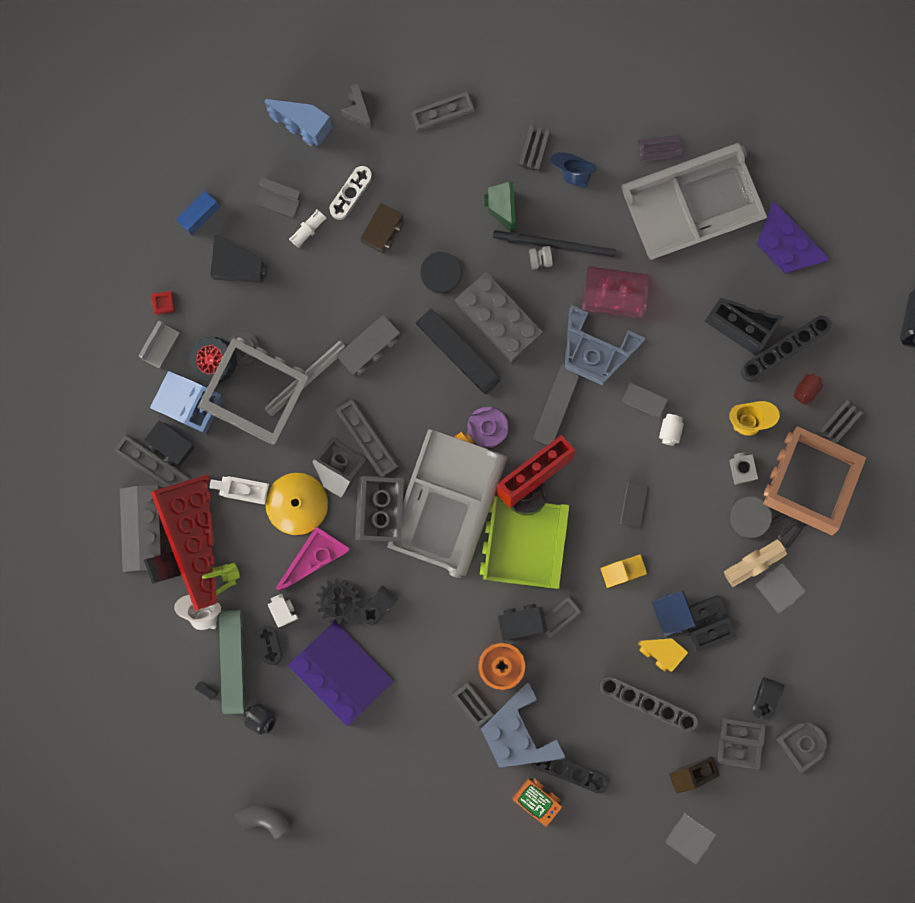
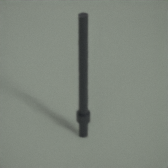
(514, 237)

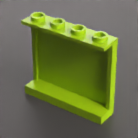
(525, 547)

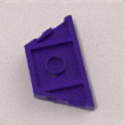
(787, 243)

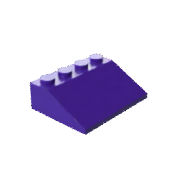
(340, 673)

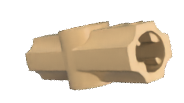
(755, 563)

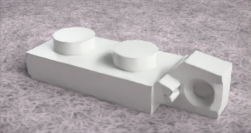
(241, 489)

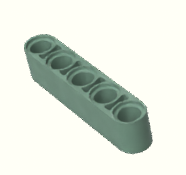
(232, 662)

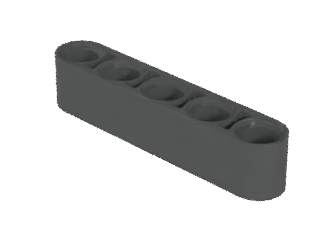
(657, 709)

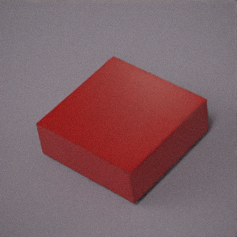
(163, 302)

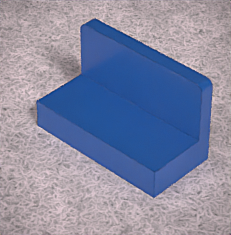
(198, 212)

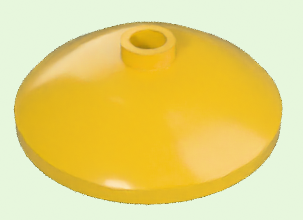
(311, 507)

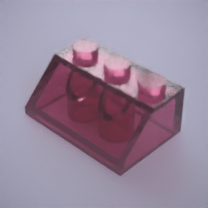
(615, 292)

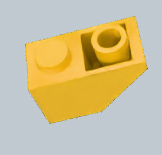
(665, 651)

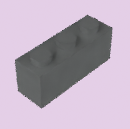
(369, 346)

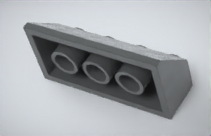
(140, 527)

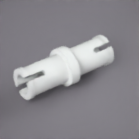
(307, 228)

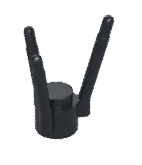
(794, 522)

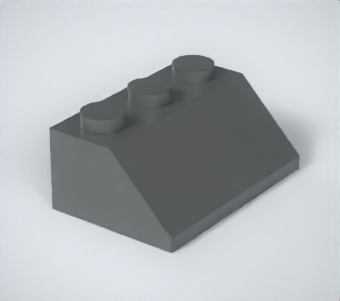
(379, 509)

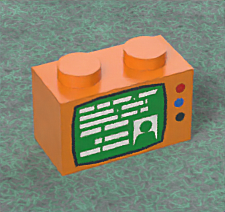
(537, 801)

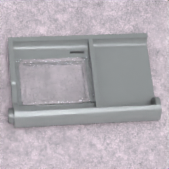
(692, 196)
(454, 496)

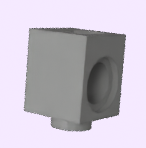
(738, 476)

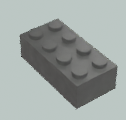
(498, 317)

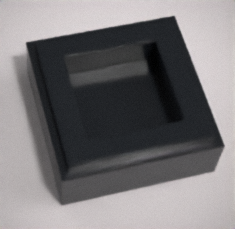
(206, 691)

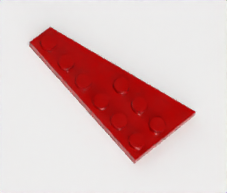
(189, 531)

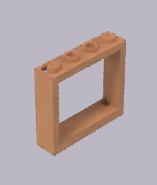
(801, 513)

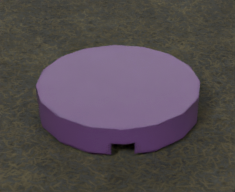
(487, 427)

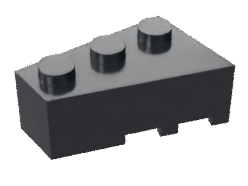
(743, 324)

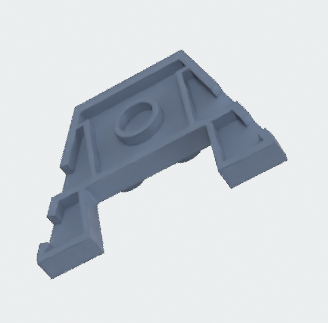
(592, 356)
(510, 738)

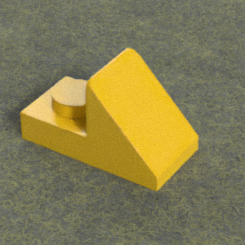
(623, 571)

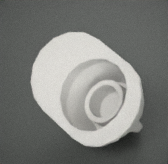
(199, 619)

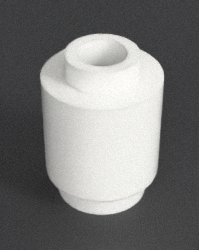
(671, 429)

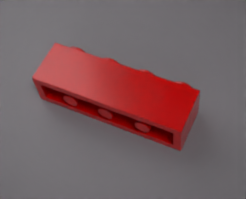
(535, 471)

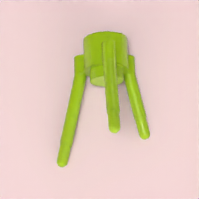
(227, 573)

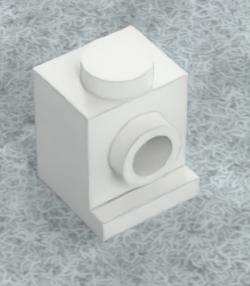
(282, 610)

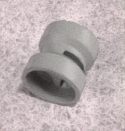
(535, 257)

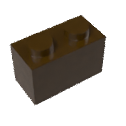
(382, 228)

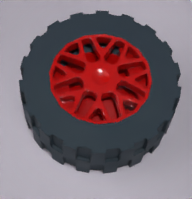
(206, 357)

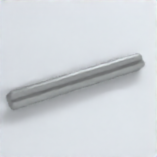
(312, 372)

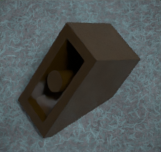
(694, 775)

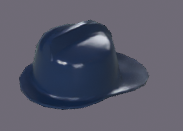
(574, 169)

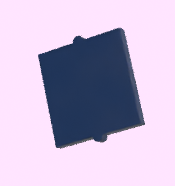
(673, 613)

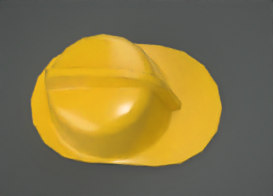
(753, 417)

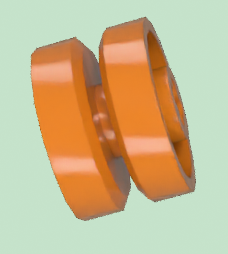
(499, 678)

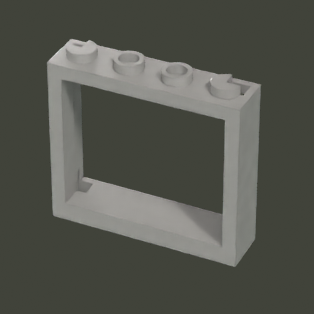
(237, 421)

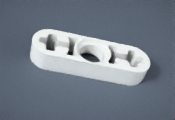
(363, 183)

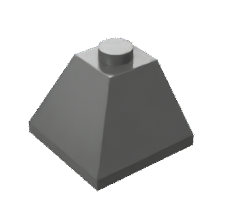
(338, 466)

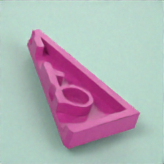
(315, 553)

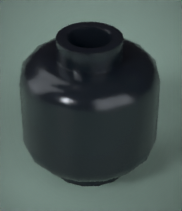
(259, 719)

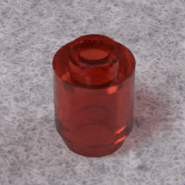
(808, 389)

